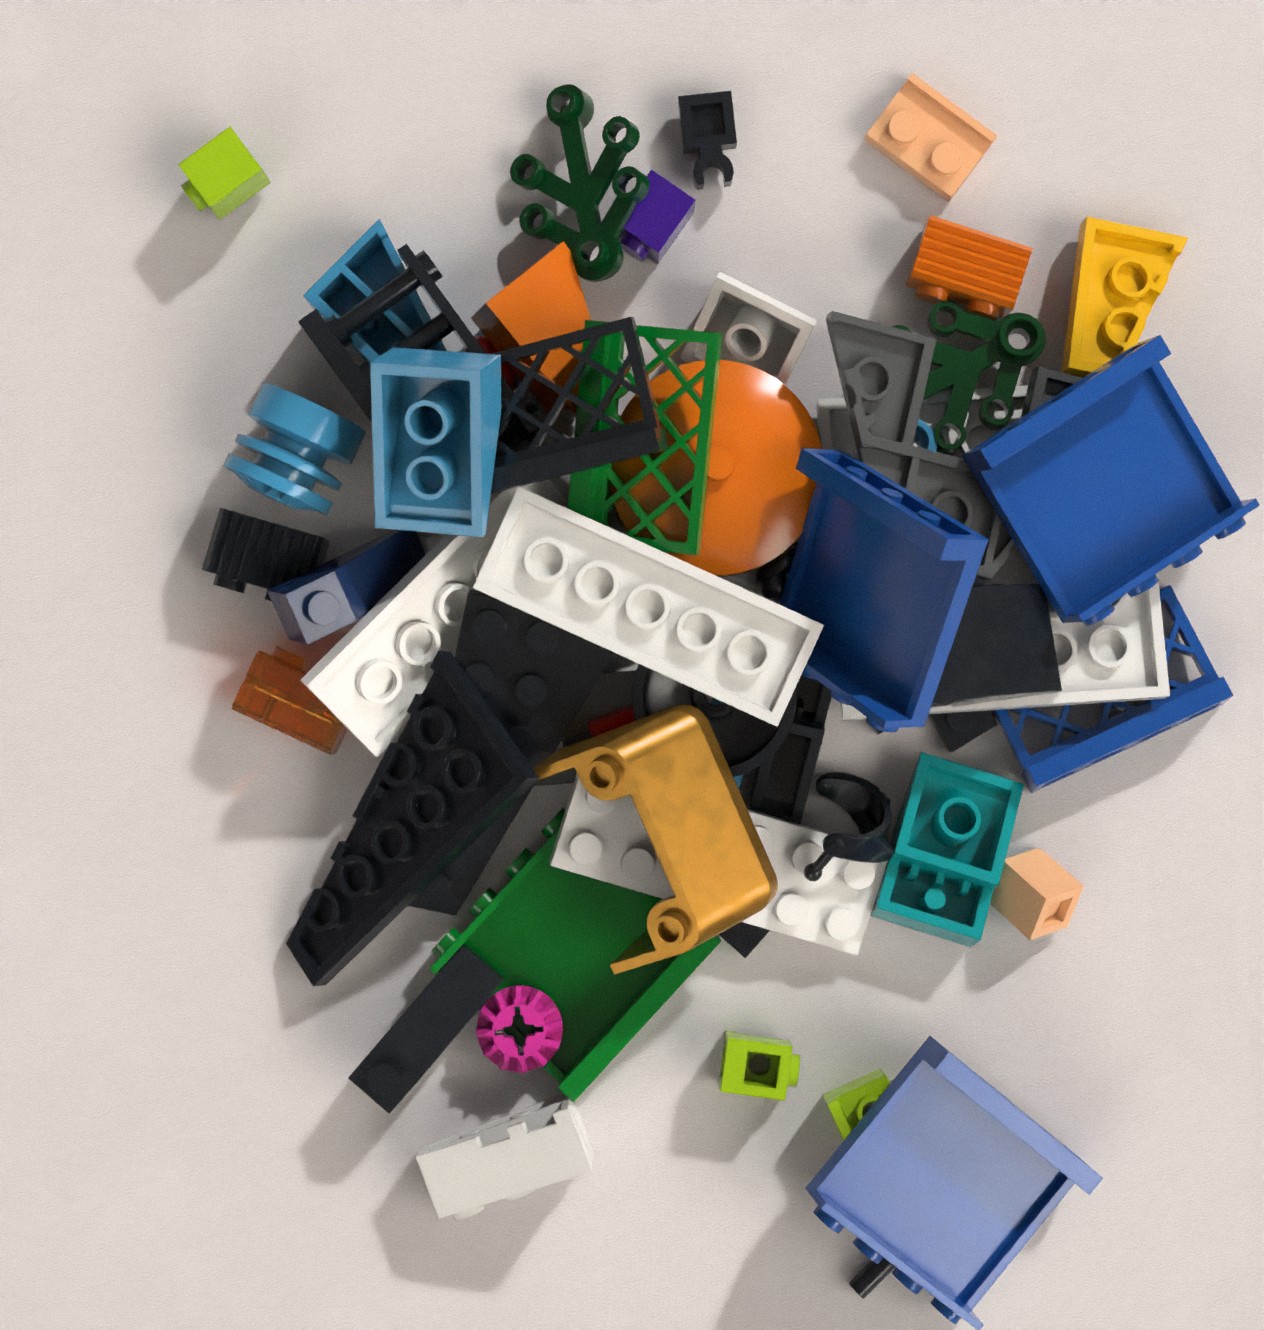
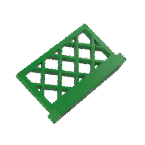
(591, 488)

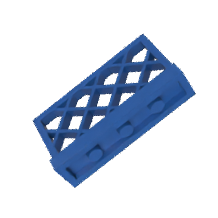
(1128, 728)

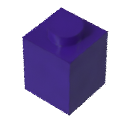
(656, 220)

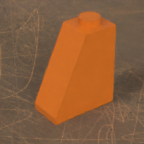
(537, 307)

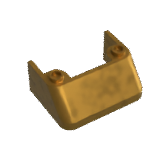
(692, 819)

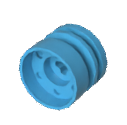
(294, 449)

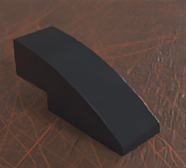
(786, 777)

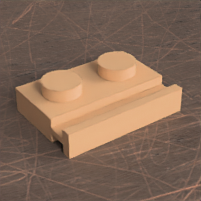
(930, 137)

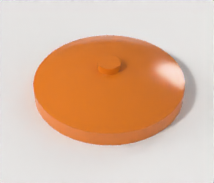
(753, 490)

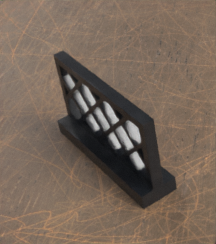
(591, 448)

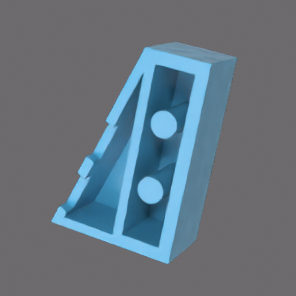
(357, 275)

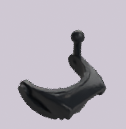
(869, 811)

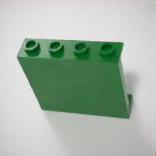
(561, 937)

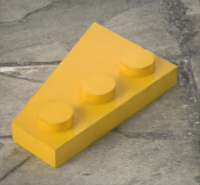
(1114, 289)

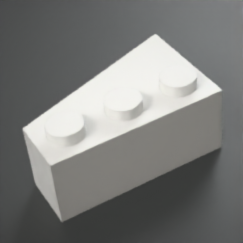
(506, 1157)

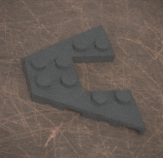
(884, 389)

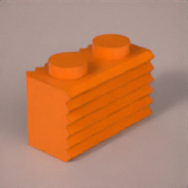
(968, 268)

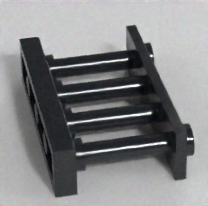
(335, 333)

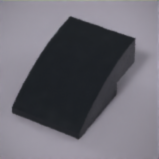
(1001, 648)

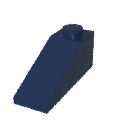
(345, 586)

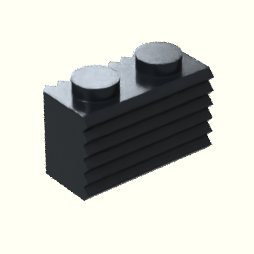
(259, 552)

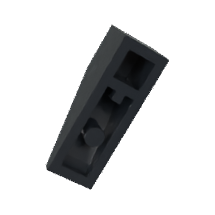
(426, 1028)

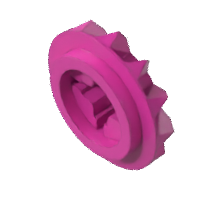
(537, 1010)

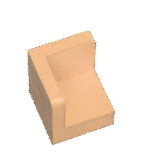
(1036, 894)

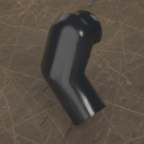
(773, 574)

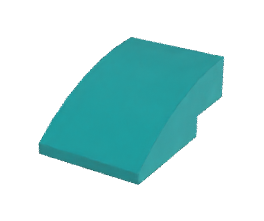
(948, 850)

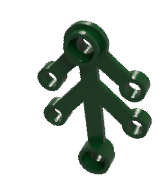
(585, 186)
(962, 367)

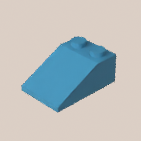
(434, 439)

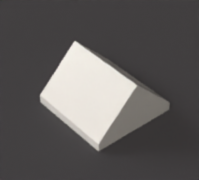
(753, 328)

